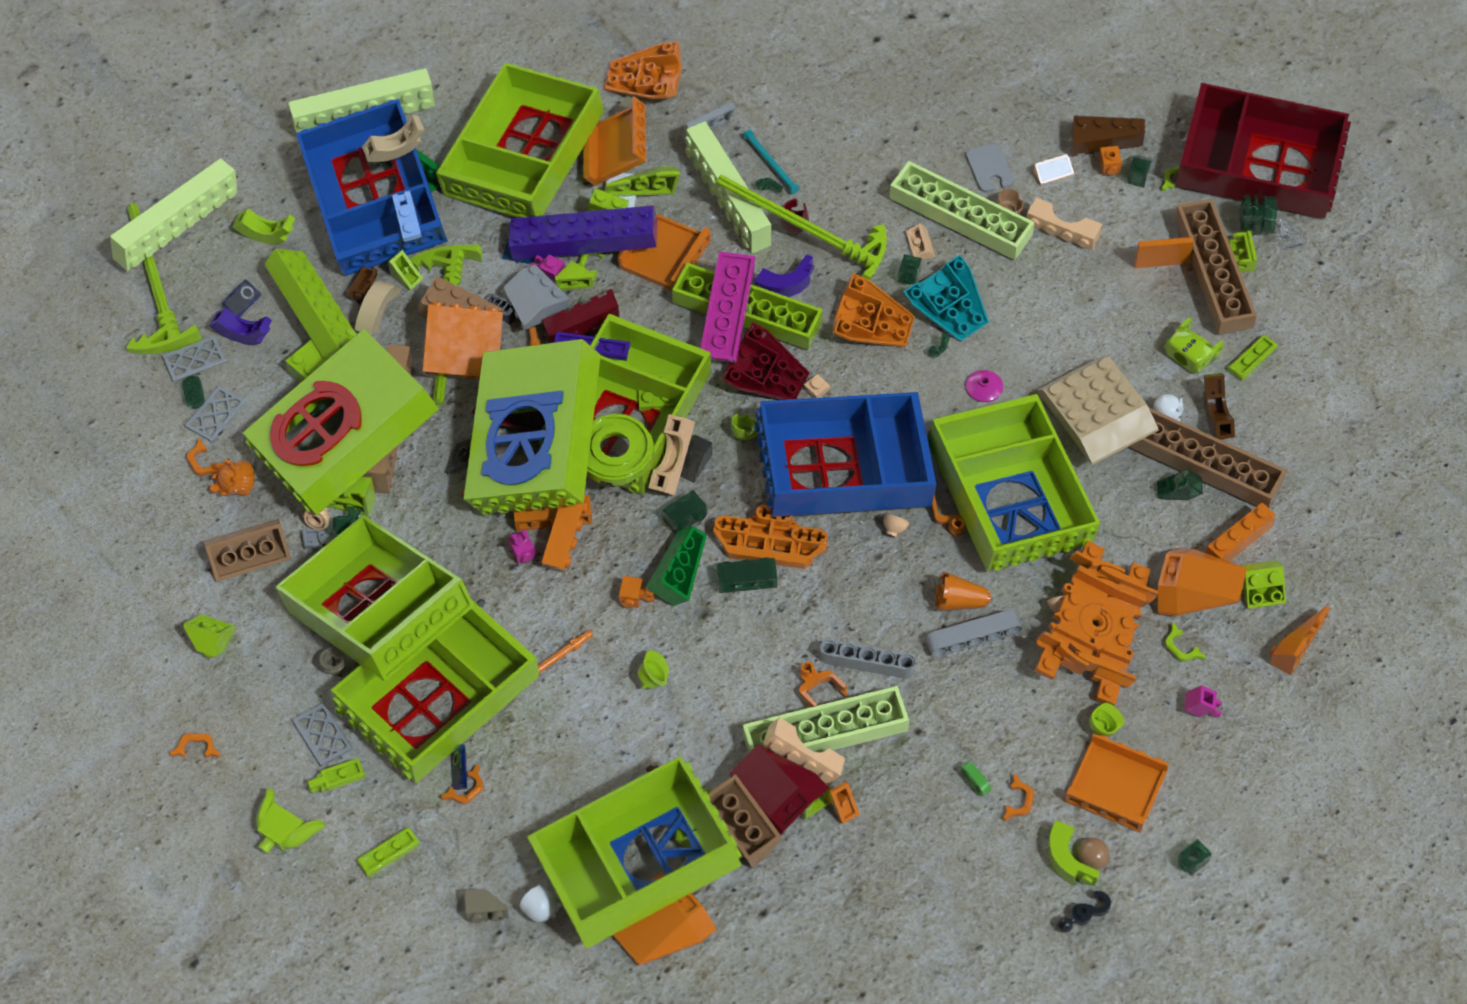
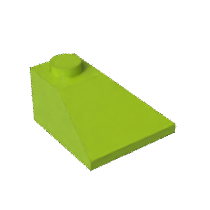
(209, 634)

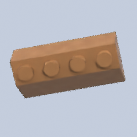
(247, 550)
(745, 820)

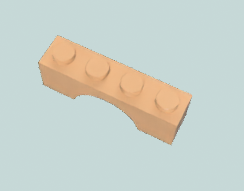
(1083, 233)
(678, 436)
(784, 740)

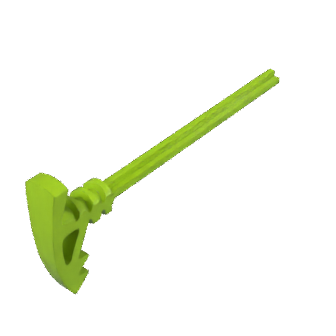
(877, 238)
(453, 273)
(167, 323)

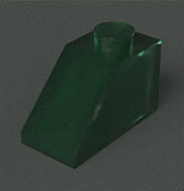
(1139, 170)

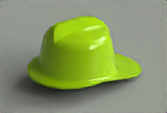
(653, 670)

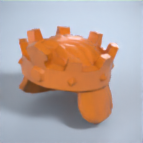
(233, 478)

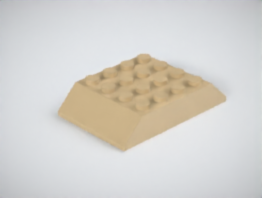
(1099, 409)

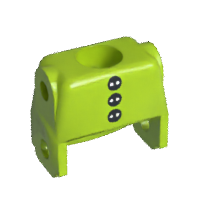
(1191, 349)

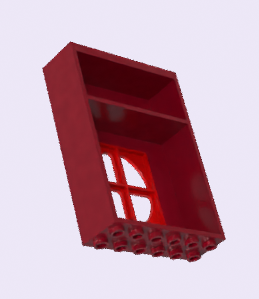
(1236, 123)

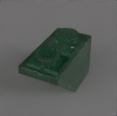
(1180, 486)

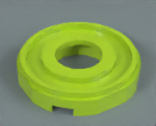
(628, 466)

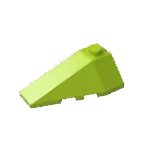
(654, 181)

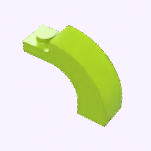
(263, 230)
(1062, 860)

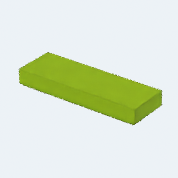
(1252, 357)
(388, 852)

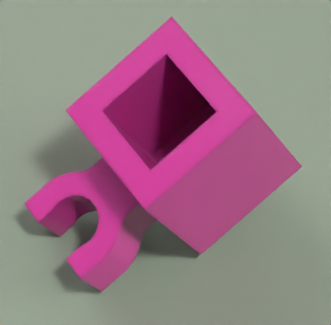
(550, 266)
(521, 547)
(1202, 701)

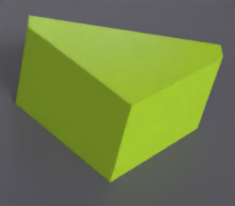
(404, 271)
(574, 277)

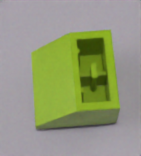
(1264, 584)

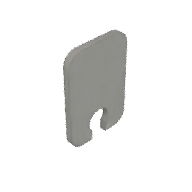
(989, 163)

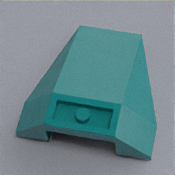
(950, 299)

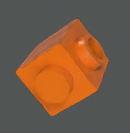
(1110, 160)

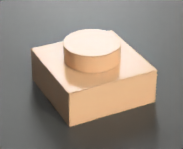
(816, 386)

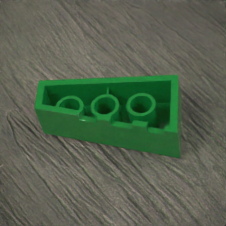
(678, 567)

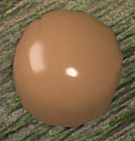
(1010, 200)
(1093, 853)

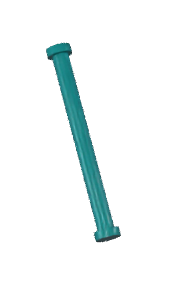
(749, 135)

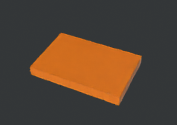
(1163, 252)

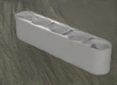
(973, 633)
(874, 665)

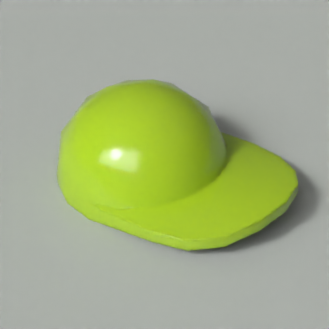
(1106, 720)

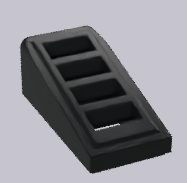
(507, 316)

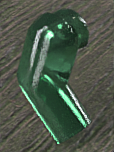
(769, 183)
(943, 344)

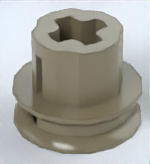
(338, 658)

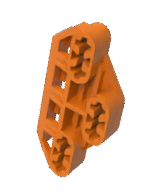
(768, 533)

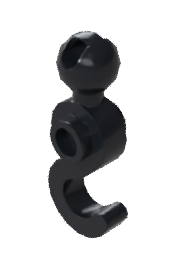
(1083, 912)

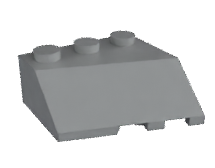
(534, 296)

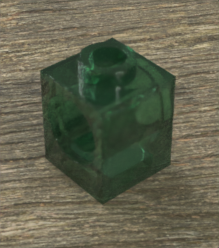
(912, 264)
(1195, 850)

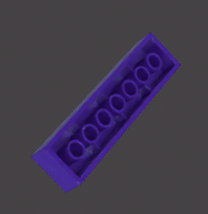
(583, 232)

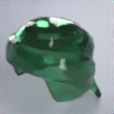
(341, 523)

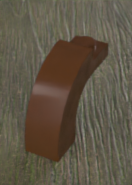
(1216, 408)

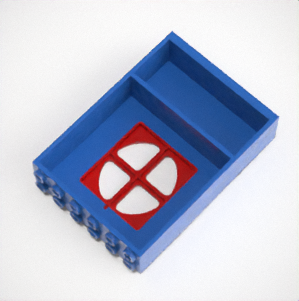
(369, 231)
(877, 431)

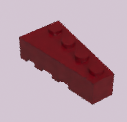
(582, 319)

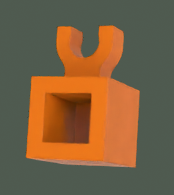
(633, 591)

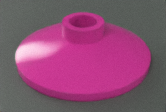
(984, 392)

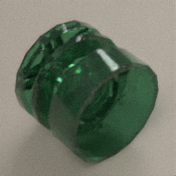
(1259, 214)

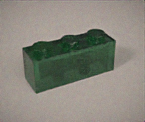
(747, 575)

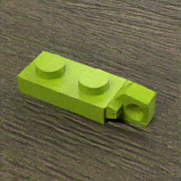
(337, 776)

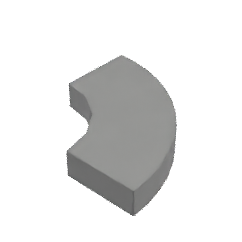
(315, 539)

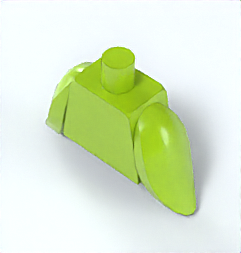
(281, 827)

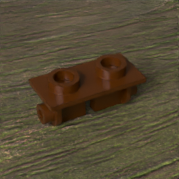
(362, 284)

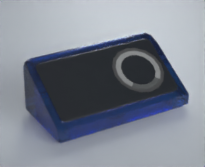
(241, 298)
(459, 768)

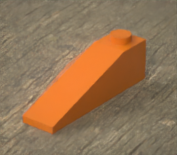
(1292, 647)

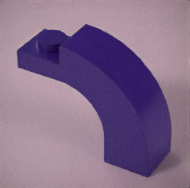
(787, 284)
(239, 329)

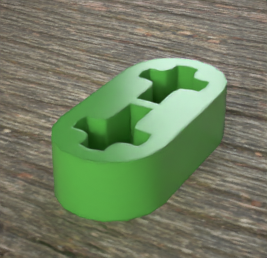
(975, 778)

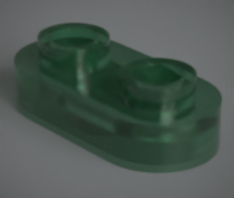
(193, 388)

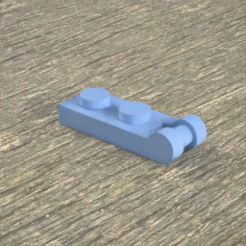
(407, 216)

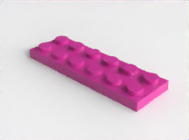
(728, 305)

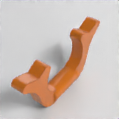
(193, 463)
(180, 750)
(465, 799)
(1011, 812)

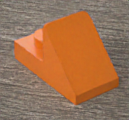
(843, 802)

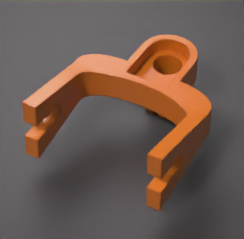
(950, 520)
(812, 678)

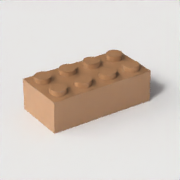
(448, 293)

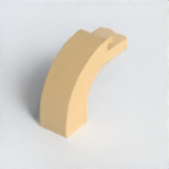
(394, 145)
(374, 305)

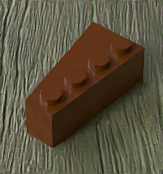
(1094, 132)

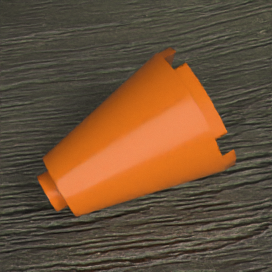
(959, 594)

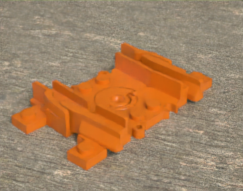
(1100, 595)

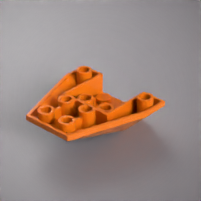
(647, 73)
(871, 315)
(1197, 582)
(667, 930)

